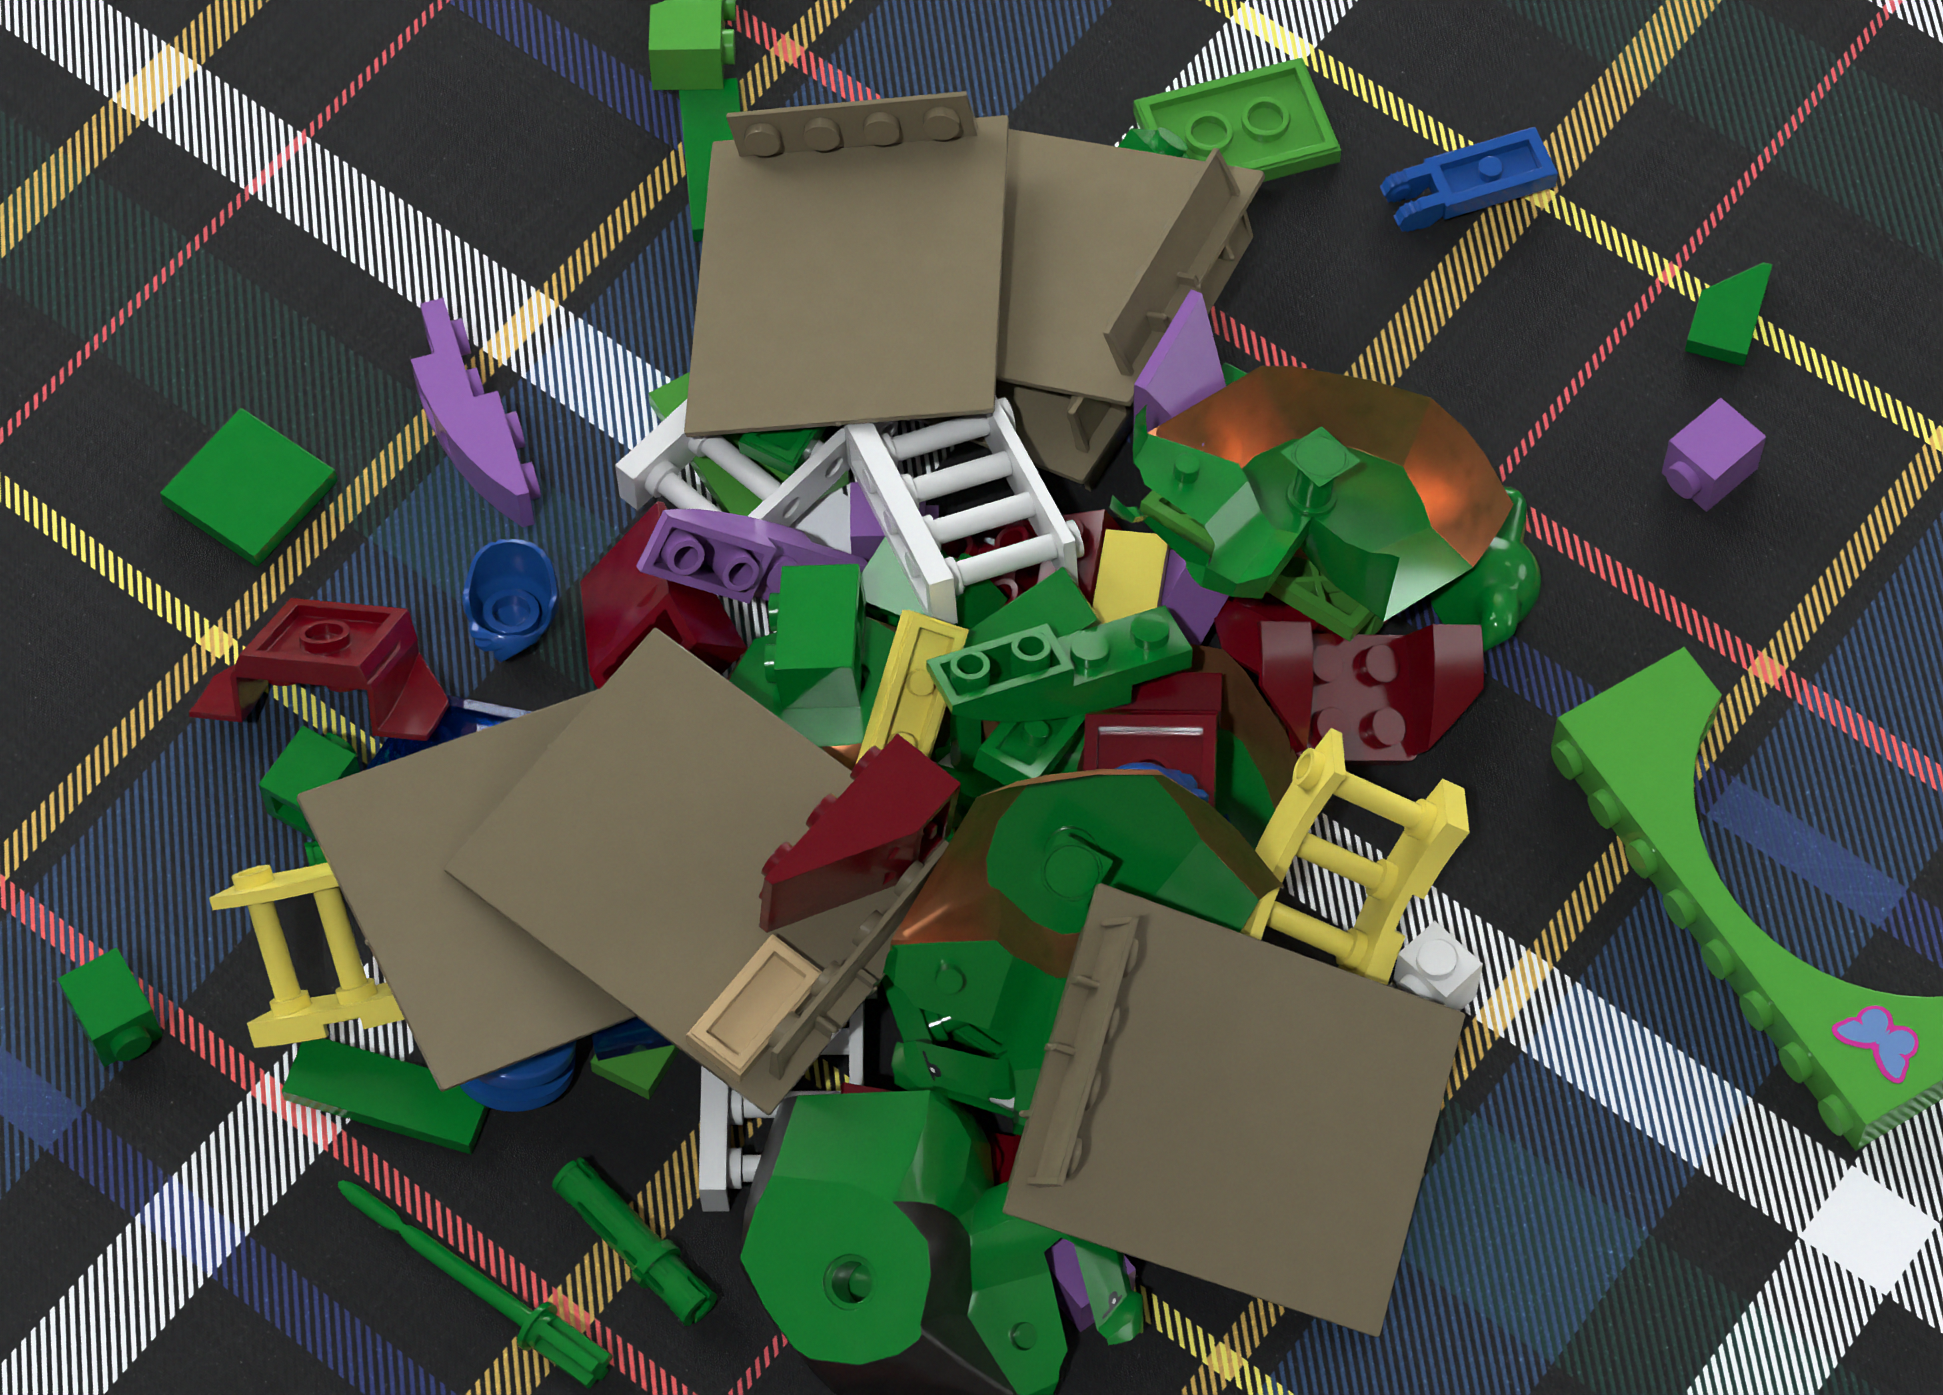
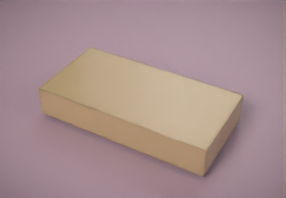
(751, 1007)

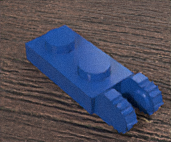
(1471, 179)

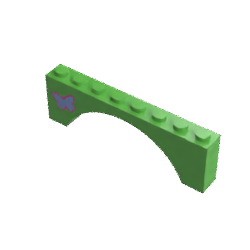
(1856, 1049)

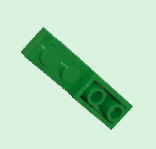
(1055, 678)

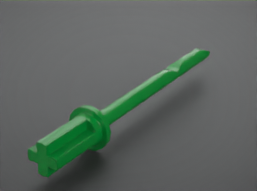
(539, 1328)

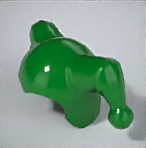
(1498, 587)

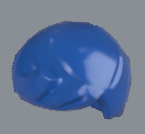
(510, 597)

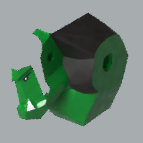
(894, 1255)

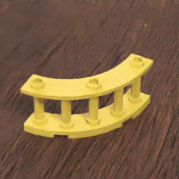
(1429, 839)
(293, 1013)

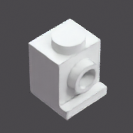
(1438, 969)

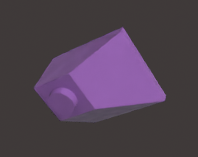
(1182, 366)

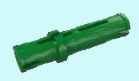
(653, 1261)

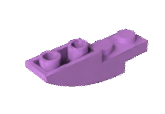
(471, 423)
(730, 553)

